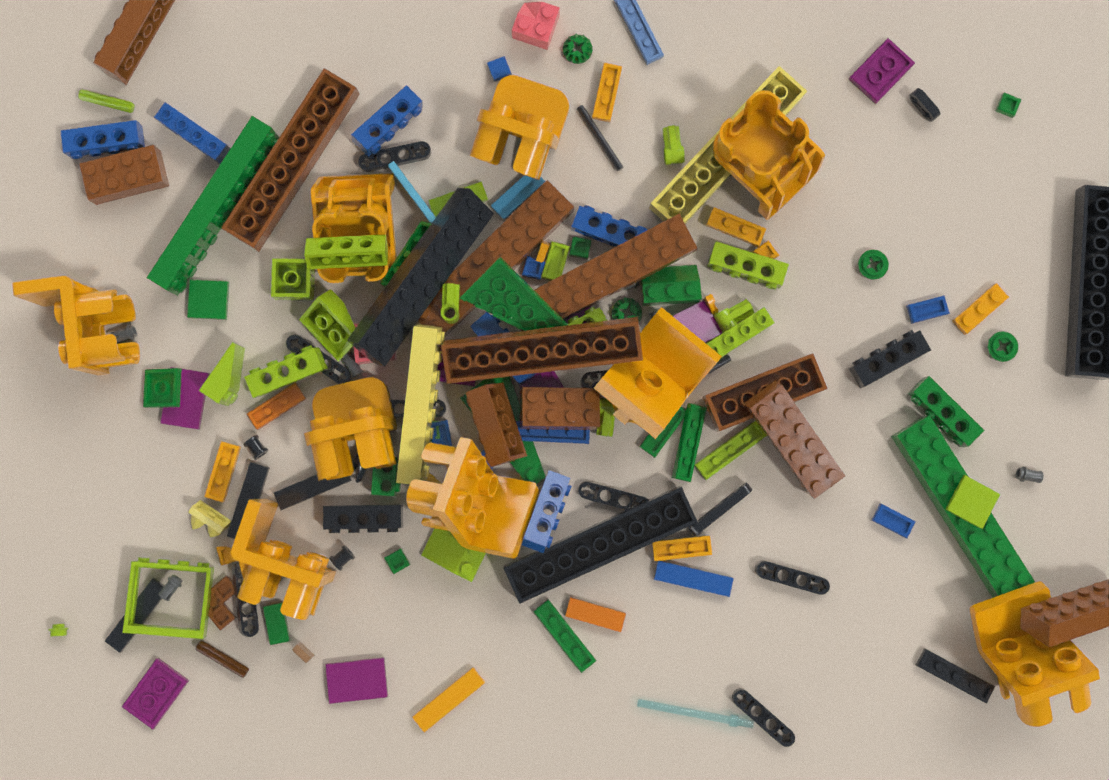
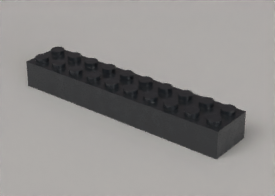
(420, 276)
(1089, 286)
(600, 544)

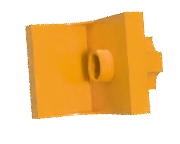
(656, 388)

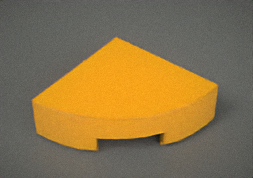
(766, 250)
(542, 251)
(710, 303)
(224, 555)

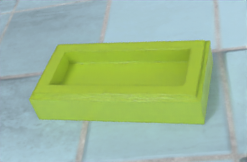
(555, 261)

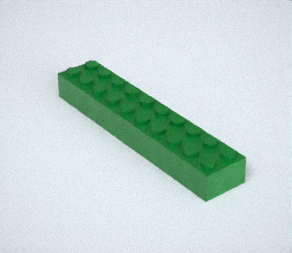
(213, 207)
(940, 475)

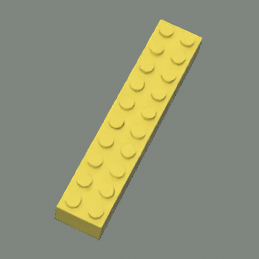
(703, 173)

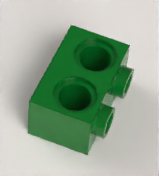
(380, 476)

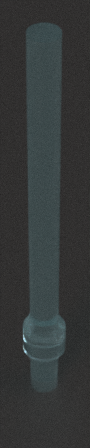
(732, 720)

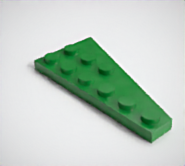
(511, 299)
(529, 466)

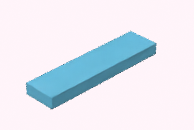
(412, 191)

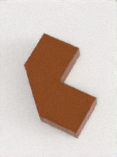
(219, 611)

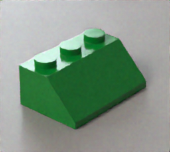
(672, 286)

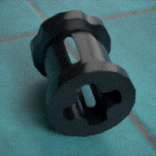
(255, 447)
(342, 557)

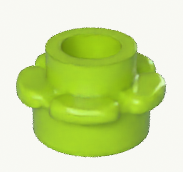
(58, 630)

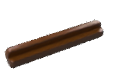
(222, 659)

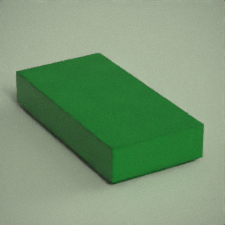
(276, 624)

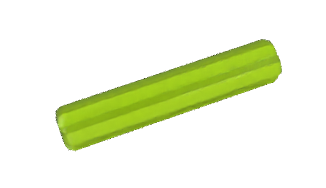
(106, 101)

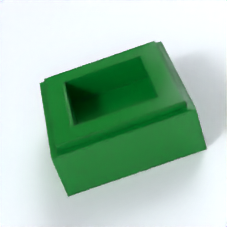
(1008, 105)
(580, 248)
(397, 561)

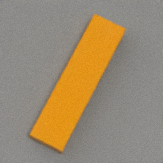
(448, 699)

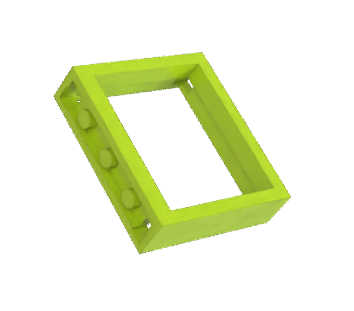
(129, 619)

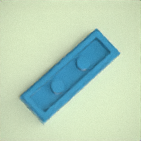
(516, 196)

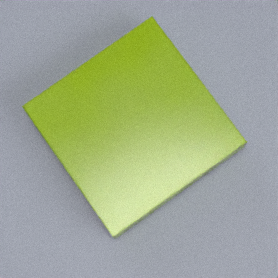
(972, 501)

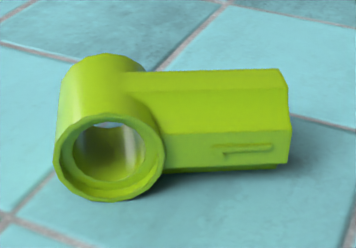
(673, 150)
(450, 301)
(731, 316)
(606, 418)

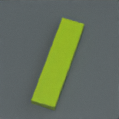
(730, 450)

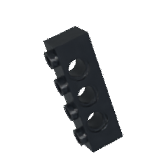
(917, 347)
(332, 515)

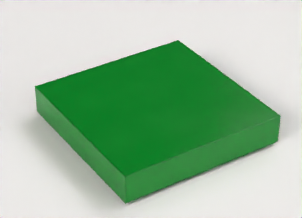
(208, 299)
(162, 388)

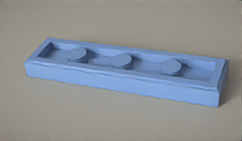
(640, 30)

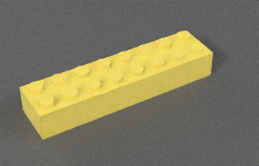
(419, 402)

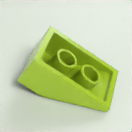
(330, 323)
(226, 376)
(449, 554)

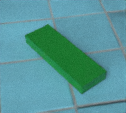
(654, 446)

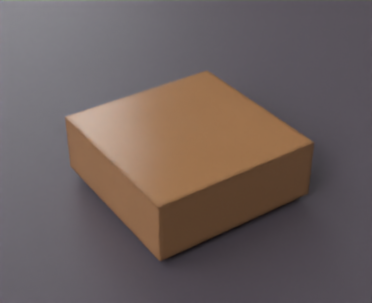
(303, 652)

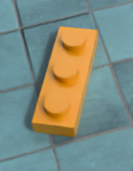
(607, 92)
(736, 227)
(980, 309)
(222, 471)
(682, 548)

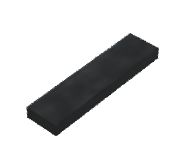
(251, 489)
(305, 490)
(146, 603)
(955, 675)

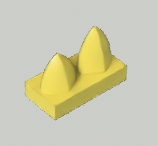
(204, 514)

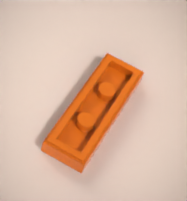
(276, 406)
(595, 614)

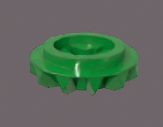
(575, 56)
(875, 256)
(623, 303)
(1010, 350)

